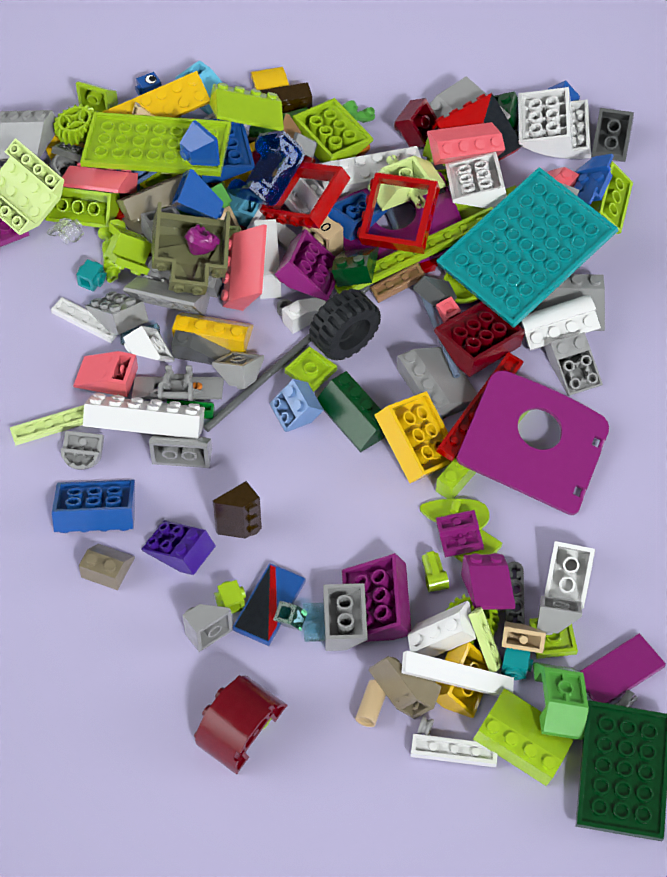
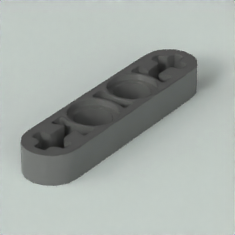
(518, 597)

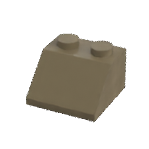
(105, 566)

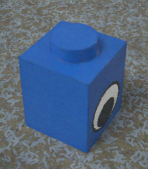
(147, 83)

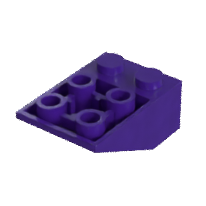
(180, 546)

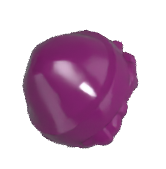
(200, 240)

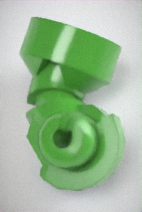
(363, 116)

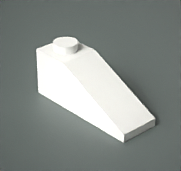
(301, 313)

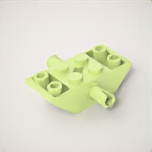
(415, 167)

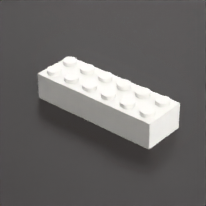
(363, 168)
(143, 416)

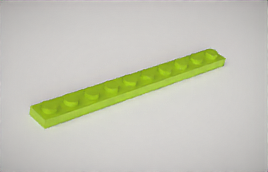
(435, 244)

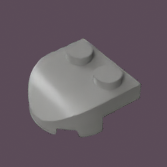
(82, 449)

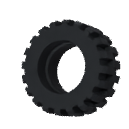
(344, 324)

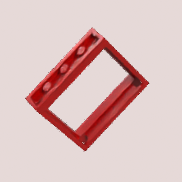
(337, 180)
(426, 220)

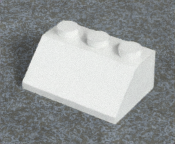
(148, 343)
(442, 631)

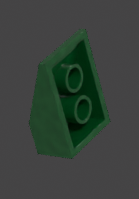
(355, 266)

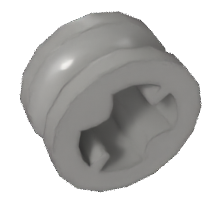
(284, 302)
(425, 726)

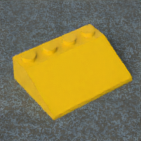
(414, 435)

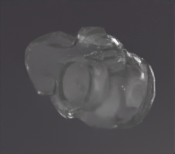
(67, 230)

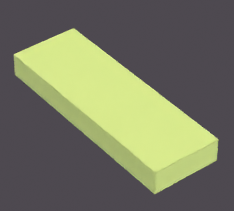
(485, 639)

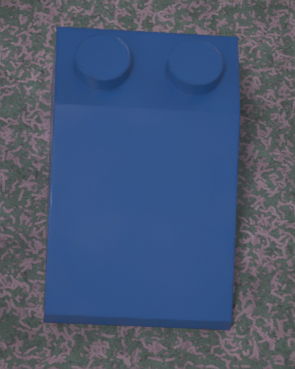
(349, 214)

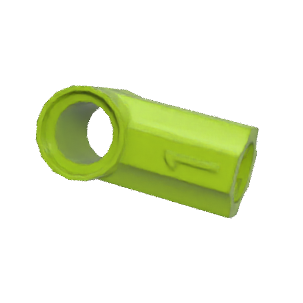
(435, 577)

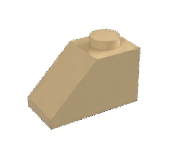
(523, 637)

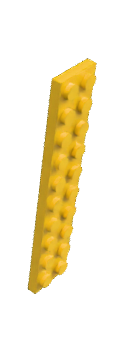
(165, 101)

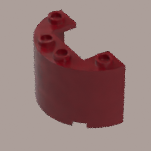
(236, 721)

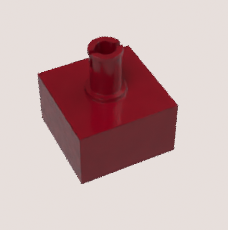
(415, 122)

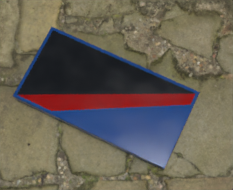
(258, 613)

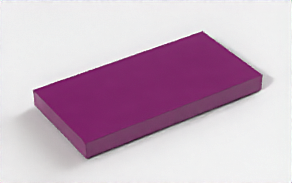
(621, 670)

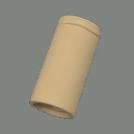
(370, 704)

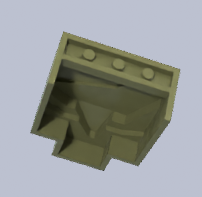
(171, 253)

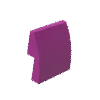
(459, 533)

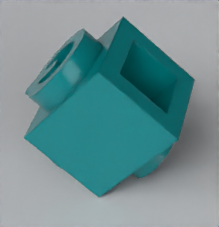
(91, 275)
(516, 663)

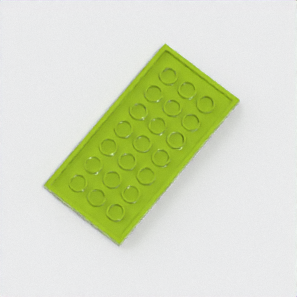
(147, 143)

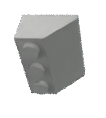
(180, 451)
(344, 616)

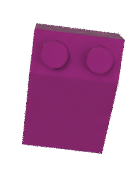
(488, 581)

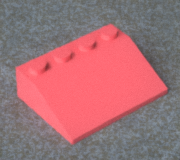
(245, 268)

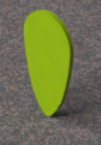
(453, 506)

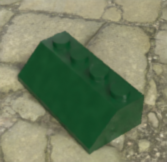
(352, 411)

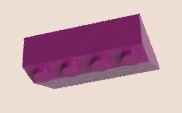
(307, 267)
(384, 596)

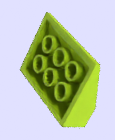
(246, 106)
(333, 130)
(516, 736)

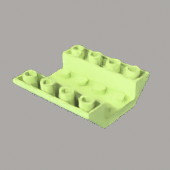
(27, 189)

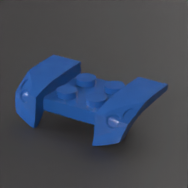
(594, 178)

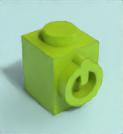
(230, 596)

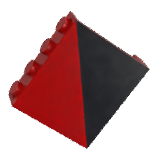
(482, 111)

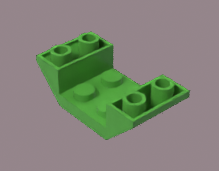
(564, 700)

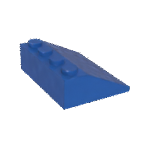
(237, 157)
(94, 506)

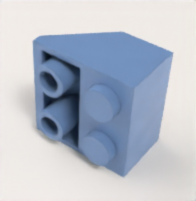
(296, 405)

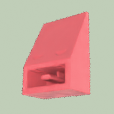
(108, 373)

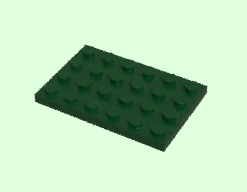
(623, 772)

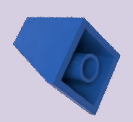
(196, 197)

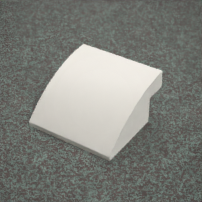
(554, 124)

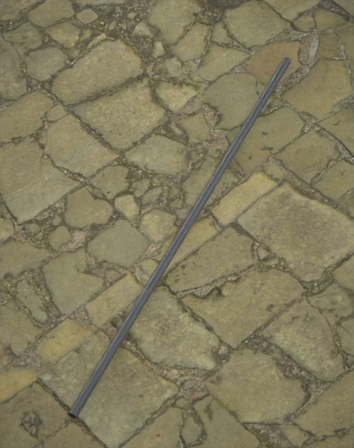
(263, 378)

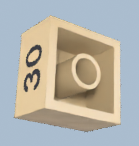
(329, 235)

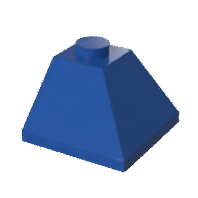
(199, 146)

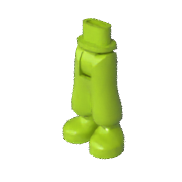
(106, 235)

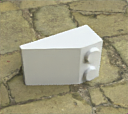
(570, 572)

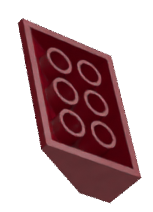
(478, 338)

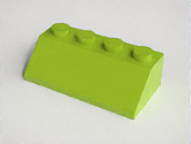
(616, 198)
(87, 206)

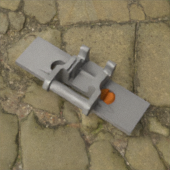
(178, 386)

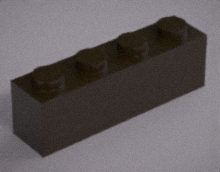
(293, 96)

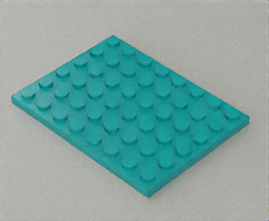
(527, 246)

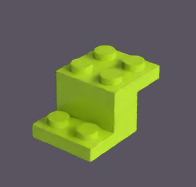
(128, 250)

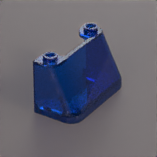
(273, 171)

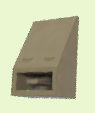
(407, 692)

